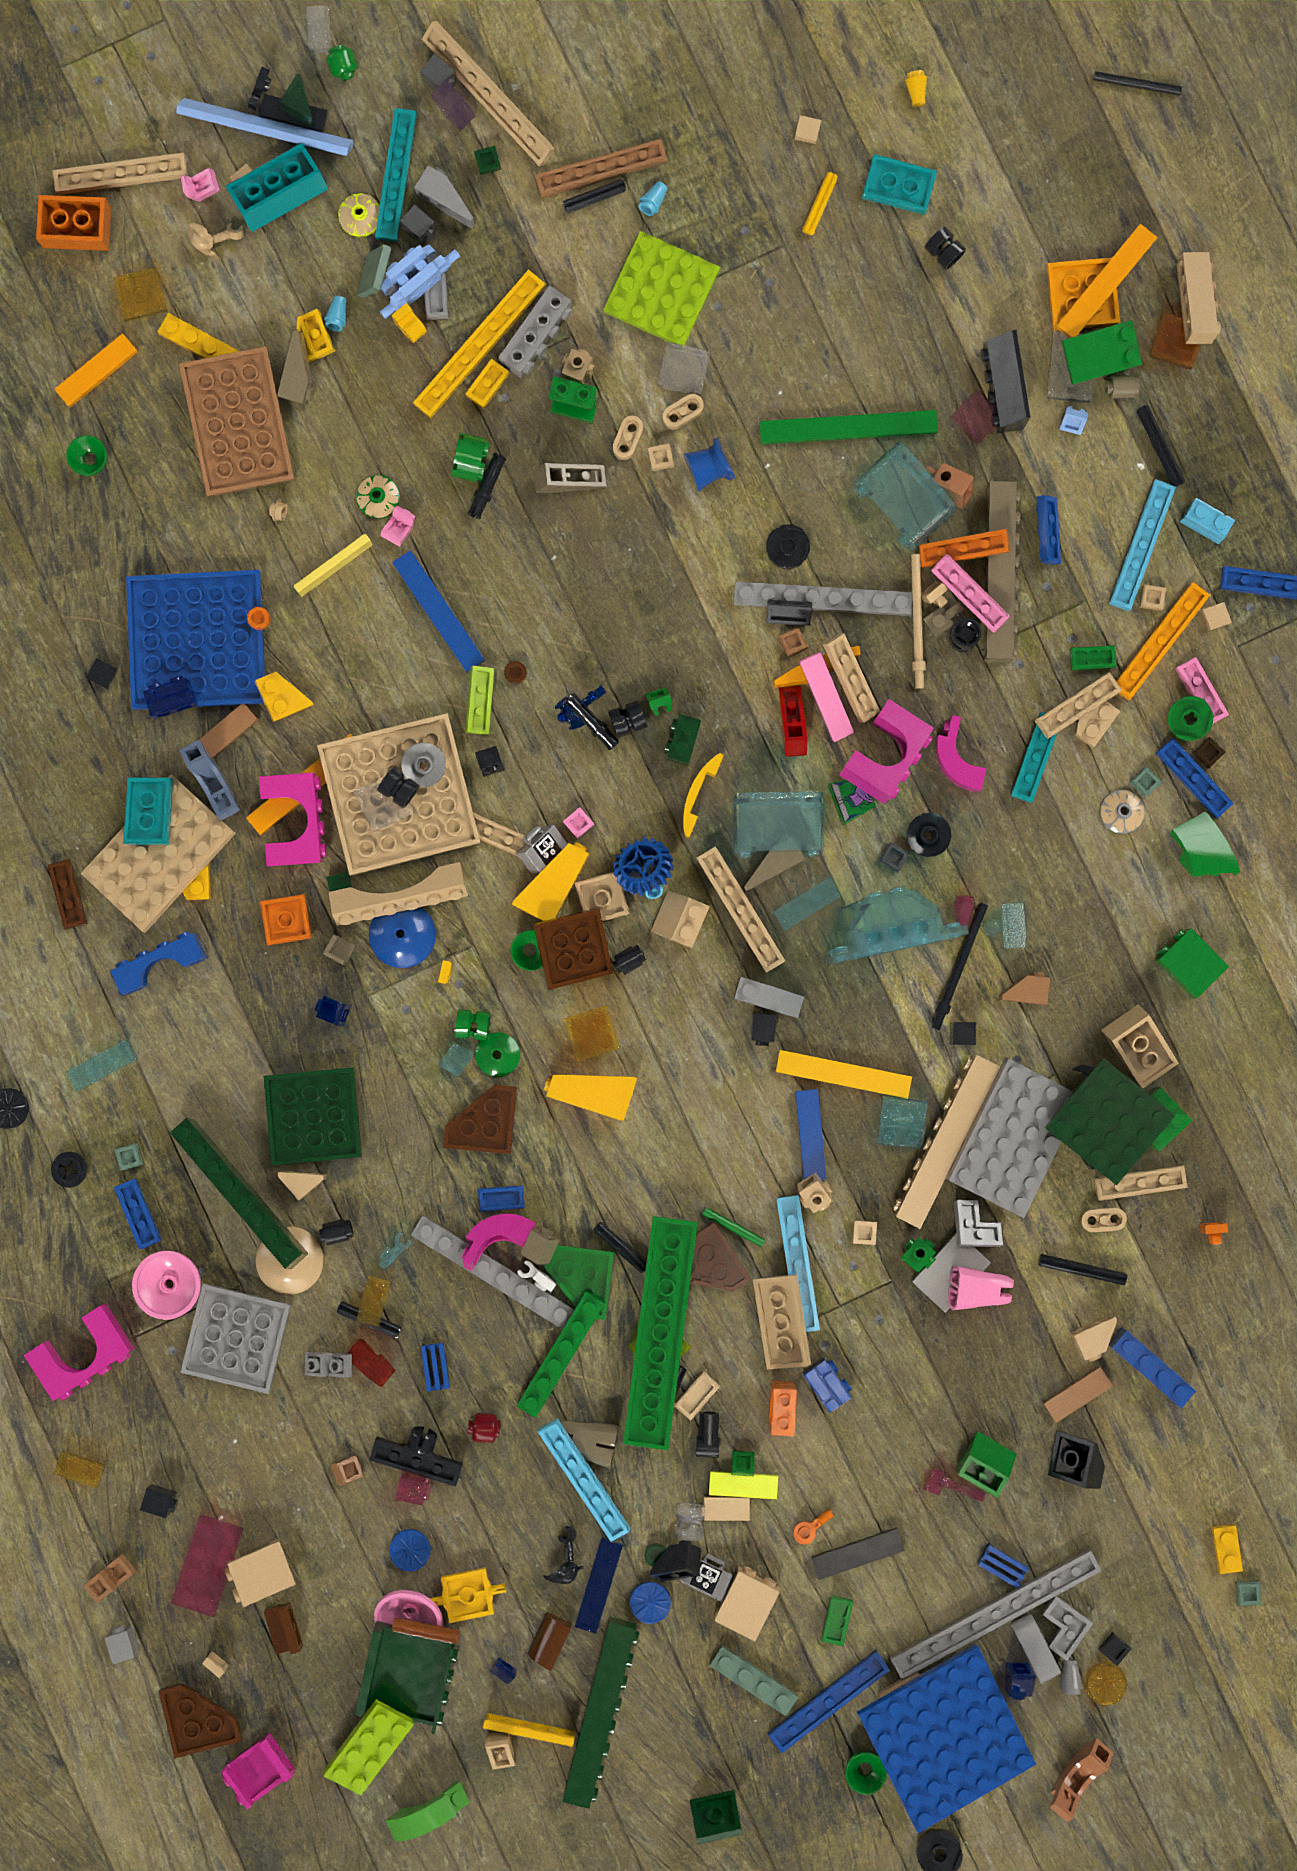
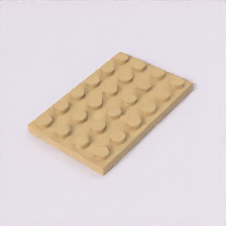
(151, 877)

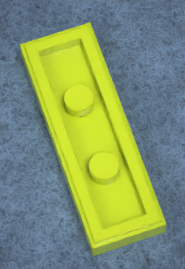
(759, 1486)

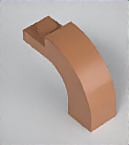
(1077, 1775)

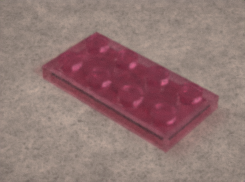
(203, 1569)

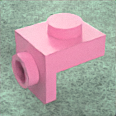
(201, 185)
(398, 526)

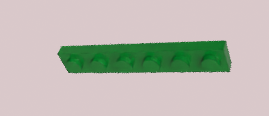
(561, 1354)

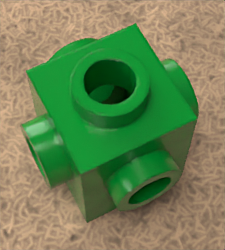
(910, 1255)

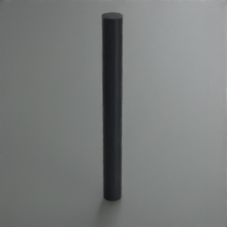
(1137, 83)

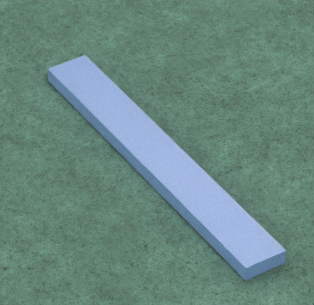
(265, 126)

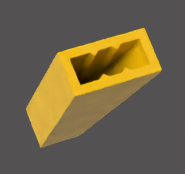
(551, 887)
(595, 1093)

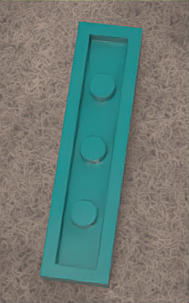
(1033, 765)

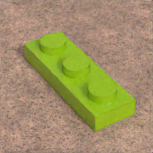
(479, 700)

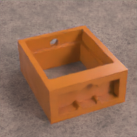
(782, 1408)

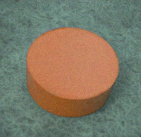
(258, 618)

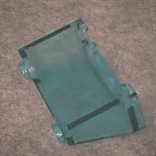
(906, 495)
(778, 822)

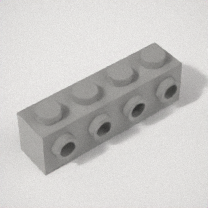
(535, 332)

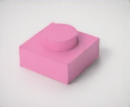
(578, 823)

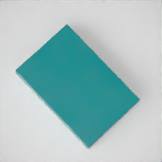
(899, 184)
(148, 811)

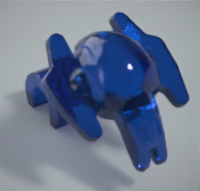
(568, 716)

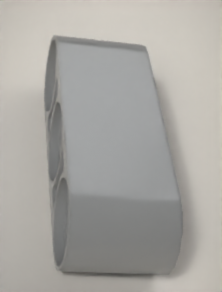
(1035, 1648)

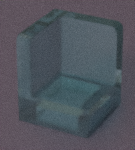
(456, 1059)

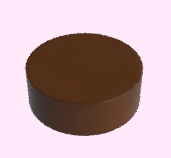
(515, 672)

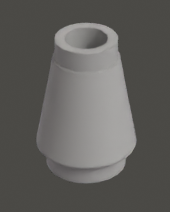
(1070, 1678)

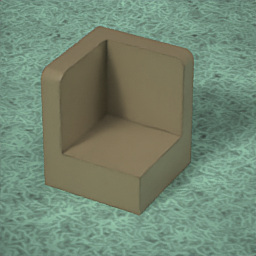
(339, 950)

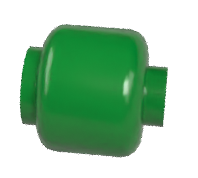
(342, 62)

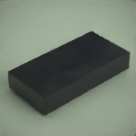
(788, 612)

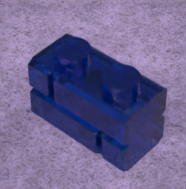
(170, 697)

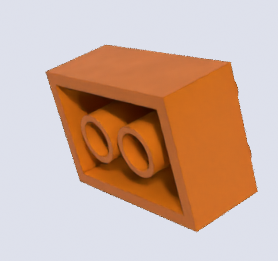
(73, 222)

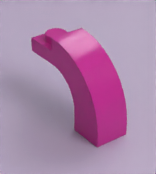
(951, 764)
(493, 1229)

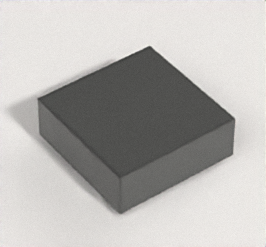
(894, 857)

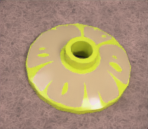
(362, 224)

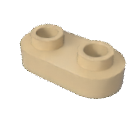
(682, 412)
(627, 438)
(1102, 1219)

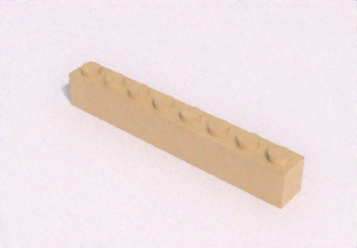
(946, 1141)

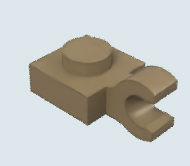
(940, 621)

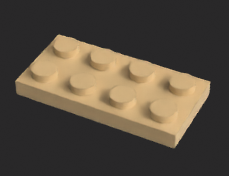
(782, 1322)

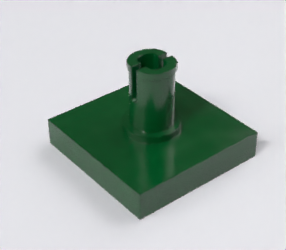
(716, 1817)

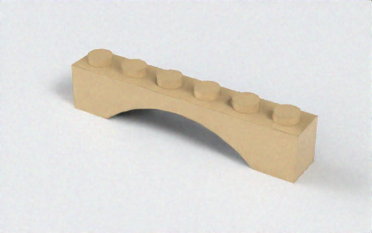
(442, 885)

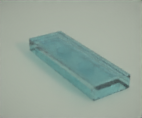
(807, 904)
(101, 1065)

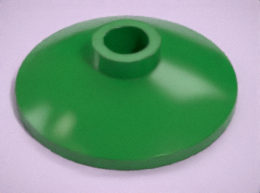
(509, 1054)

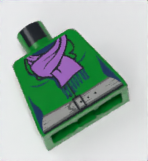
(850, 800)

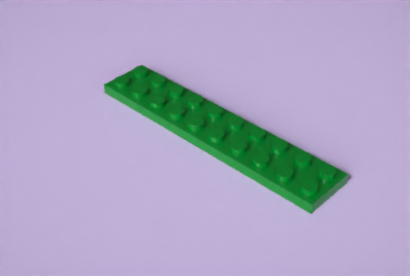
(660, 1333)

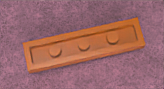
(965, 547)

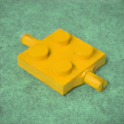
(468, 1594)

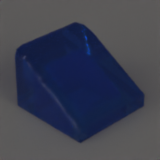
(503, 1670)

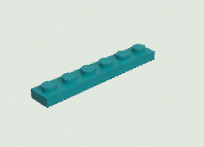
(396, 175)

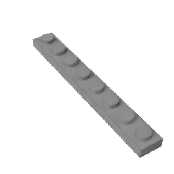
(826, 598)
(494, 1273)

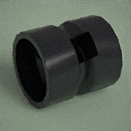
(950, 253)
(965, 634)
(627, 719)
(400, 789)

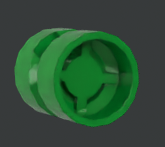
(465, 1021)

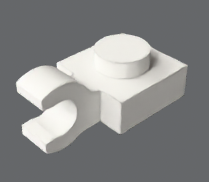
(542, 1280)

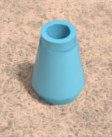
(652, 200)
(336, 314)

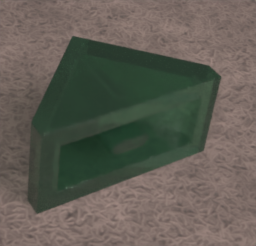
(296, 102)

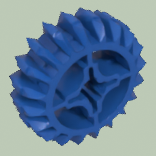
(655, 867)

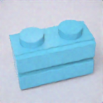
(1207, 521)

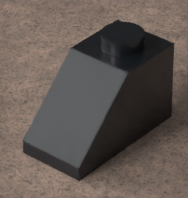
(678, 1562)

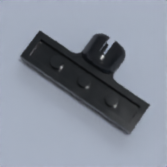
(417, 1457)

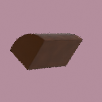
(549, 1640)

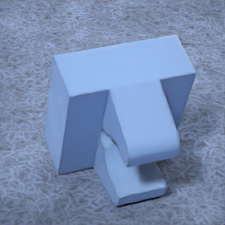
(1073, 420)

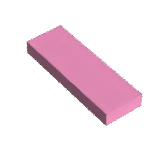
(1199, 685)

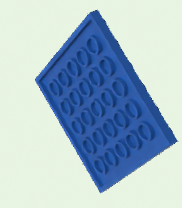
(196, 631)
(946, 1738)

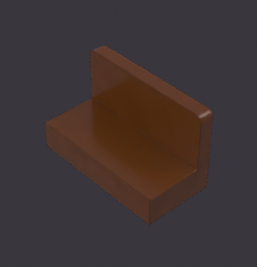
(283, 1629)

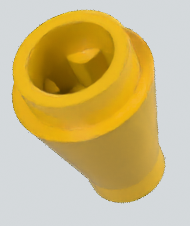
(916, 85)

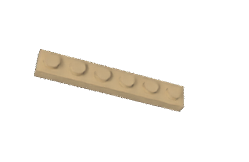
(120, 173)
(740, 909)

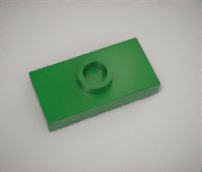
(1093, 658)
(837, 1620)

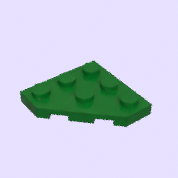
(582, 1270)

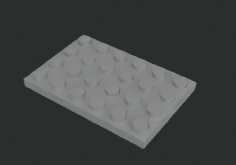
(1008, 1140)

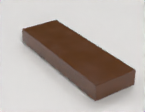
(67, 894)

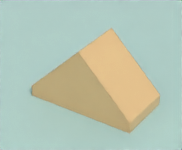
(301, 1182)
(500, 1750)

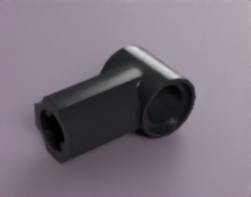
(707, 1440)

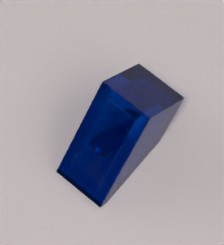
(332, 1010)
(1019, 1680)

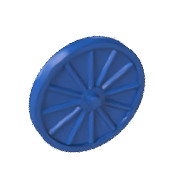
(410, 1550)
(650, 1602)

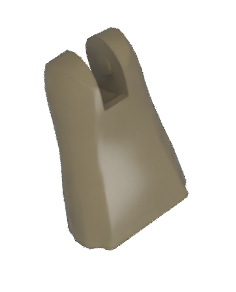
(594, 1440)

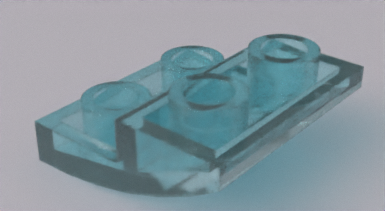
(902, 1122)

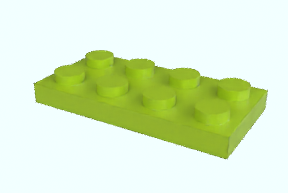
(368, 1747)

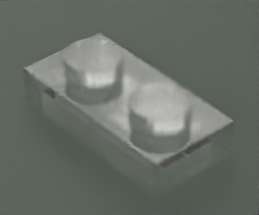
(319, 29)

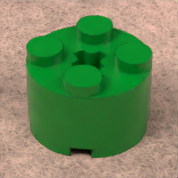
(468, 457)

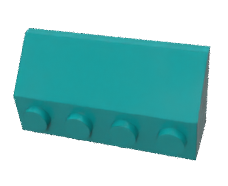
(277, 187)

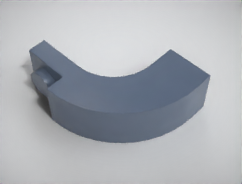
(211, 779)

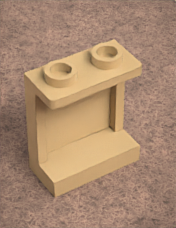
(259, 1573)
(747, 1603)

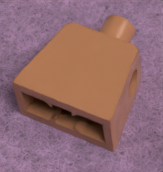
(954, 482)

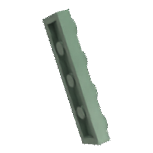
(753, 1680)

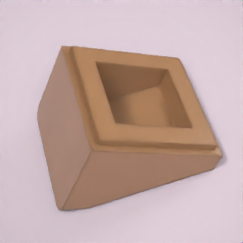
(347, 1470)

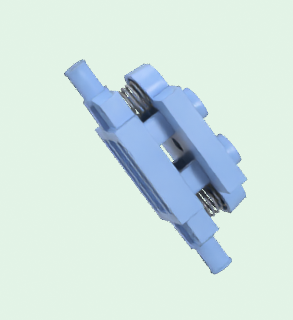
(414, 276)

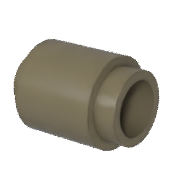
(1122, 386)

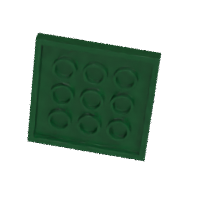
(312, 1116)
(1109, 1121)

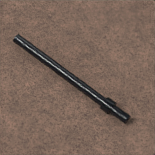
(944, 1006)

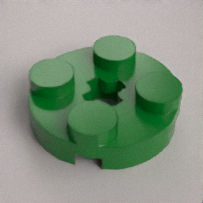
(1201, 711)

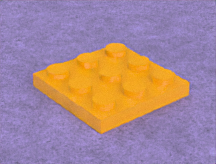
(1069, 281)

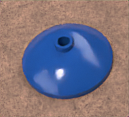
(404, 951)

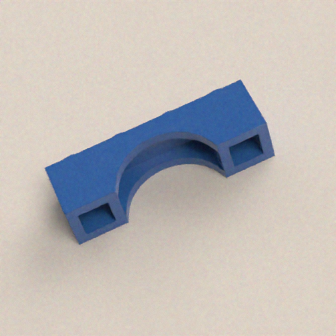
(133, 975)
(1151, 1367)

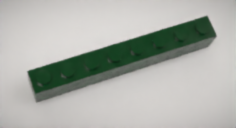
(239, 1193)
(599, 1713)

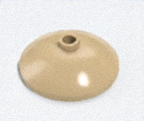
(301, 1276)

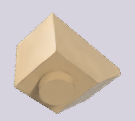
(1094, 1337)

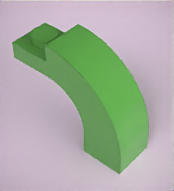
(421, 1819)

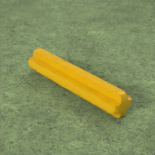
(820, 203)

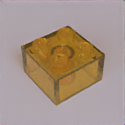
(591, 1033)

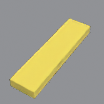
(333, 565)

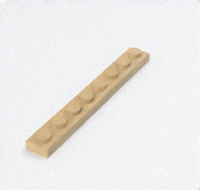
(488, 94)

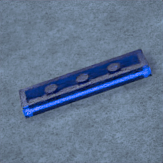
(598, 1585)

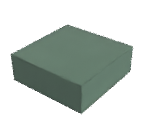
(1145, 782)
(128, 1156)
(1248, 1593)

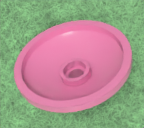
(151, 1286)
(409, 1606)

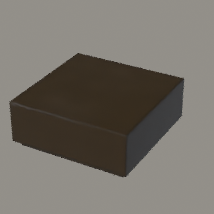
(1208, 752)

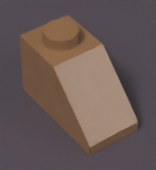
(1029, 989)

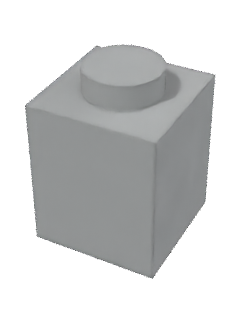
(121, 1644)

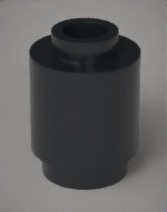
(629, 959)
(336, 1231)

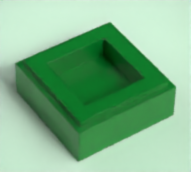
(742, 1463)

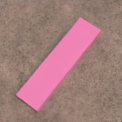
(970, 593)
(826, 696)

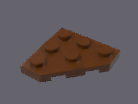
(485, 1123)
(716, 1263)
(196, 1721)

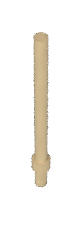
(918, 665)

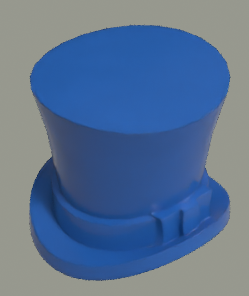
(708, 465)

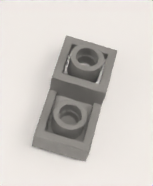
(328, 1364)

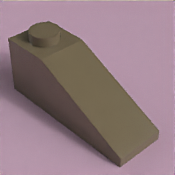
(296, 376)
(568, 477)
(773, 865)

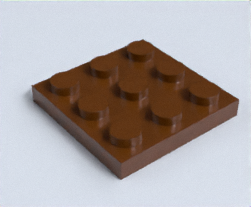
(573, 948)

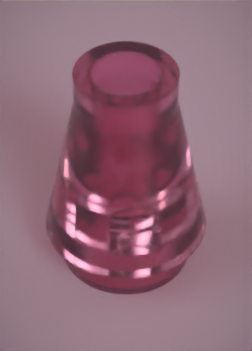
(964, 909)

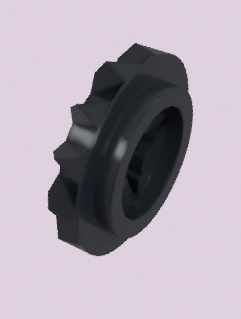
(59, 1173)

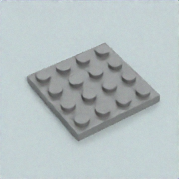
(236, 1338)

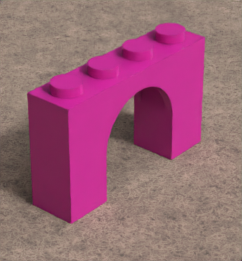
(882, 780)
(304, 789)
(111, 1346)

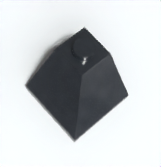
(1076, 1461)

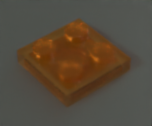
(1171, 345)

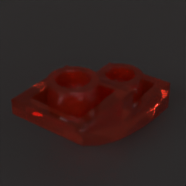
(370, 1364)

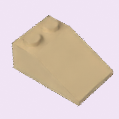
(1140, 1046)

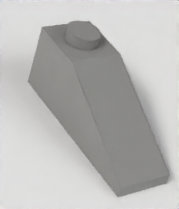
(438, 191)
(768, 997)

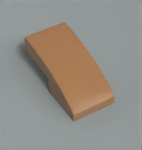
(109, 1578)

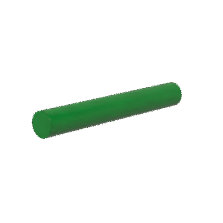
(730, 1225)

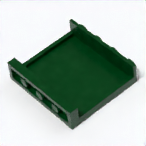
(407, 1675)

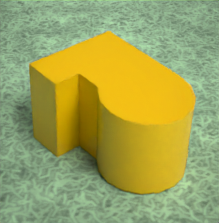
(409, 323)

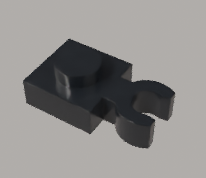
(262, 84)

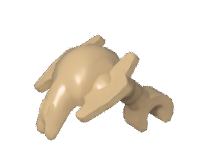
(204, 242)

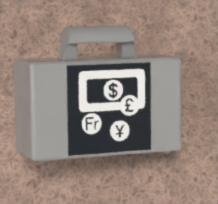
(541, 847)
(712, 1580)

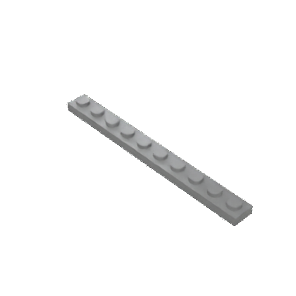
(995, 1614)

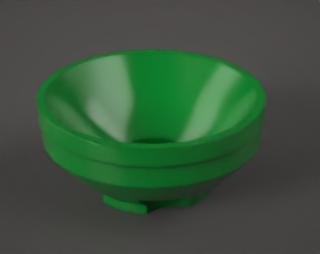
(80, 448)
(524, 962)
(867, 1783)

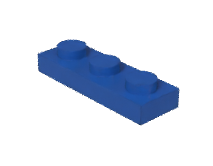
(1048, 530)
(137, 1213)

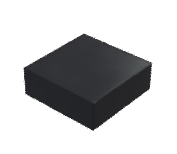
(101, 673)
(1115, 1648)

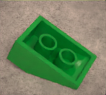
(1101, 352)

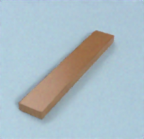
(601, 168)

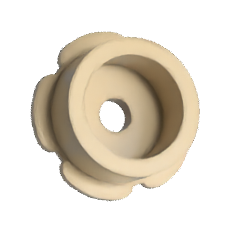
(278, 511)

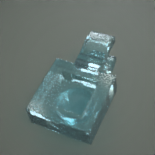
(390, 1255)

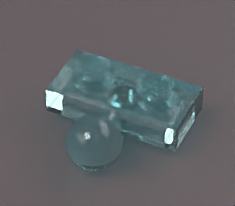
(1012, 925)

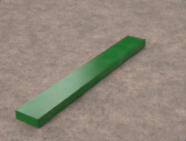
(848, 427)

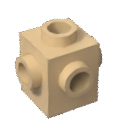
(577, 366)
(815, 1193)

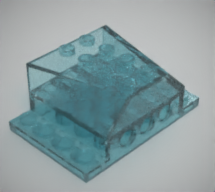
(890, 924)

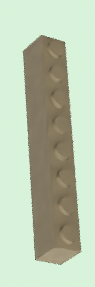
(1000, 570)

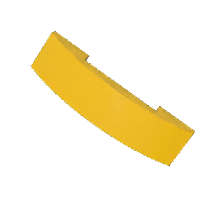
(709, 769)

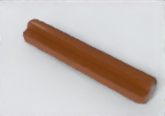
(425, 1630)

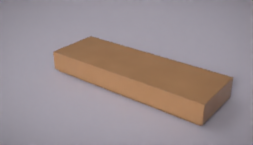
(228, 730)
(1077, 1394)

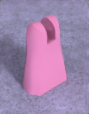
(977, 1288)

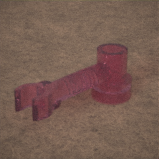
(937, 1482)

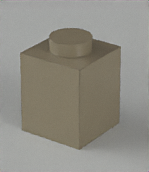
(540, 1246)

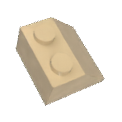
(680, 919)

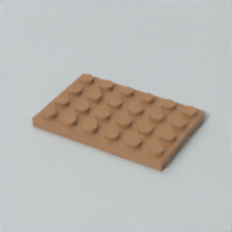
(237, 421)

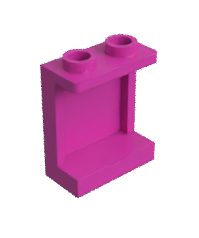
(257, 1770)

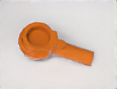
(805, 1532)

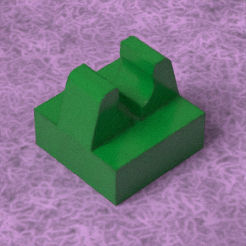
(659, 698)

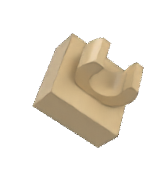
(934, 594)

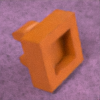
(1213, 1230)

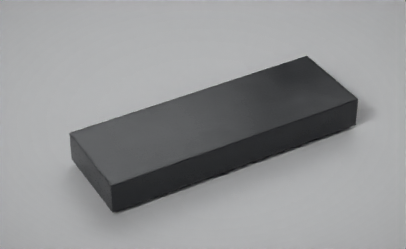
(272, 110)

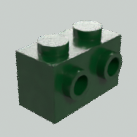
(684, 739)

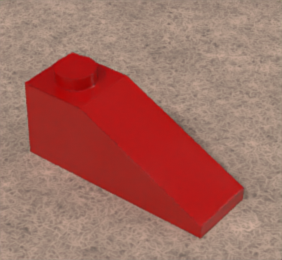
(793, 721)

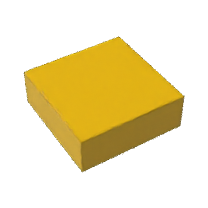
(445, 972)

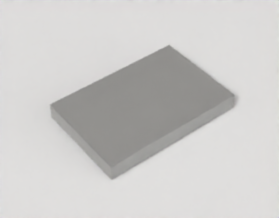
(936, 1279)

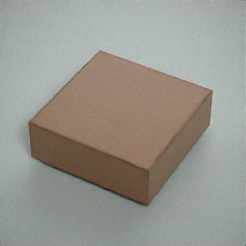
(793, 642)

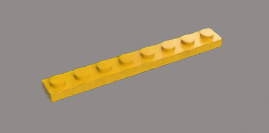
(479, 344)

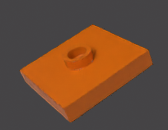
(286, 919)

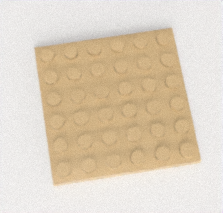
(441, 811)

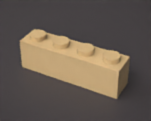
(1198, 298)

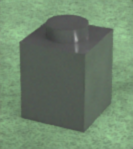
(436, 72)
(418, 225)

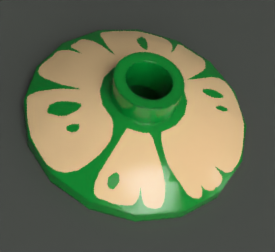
(377, 507)

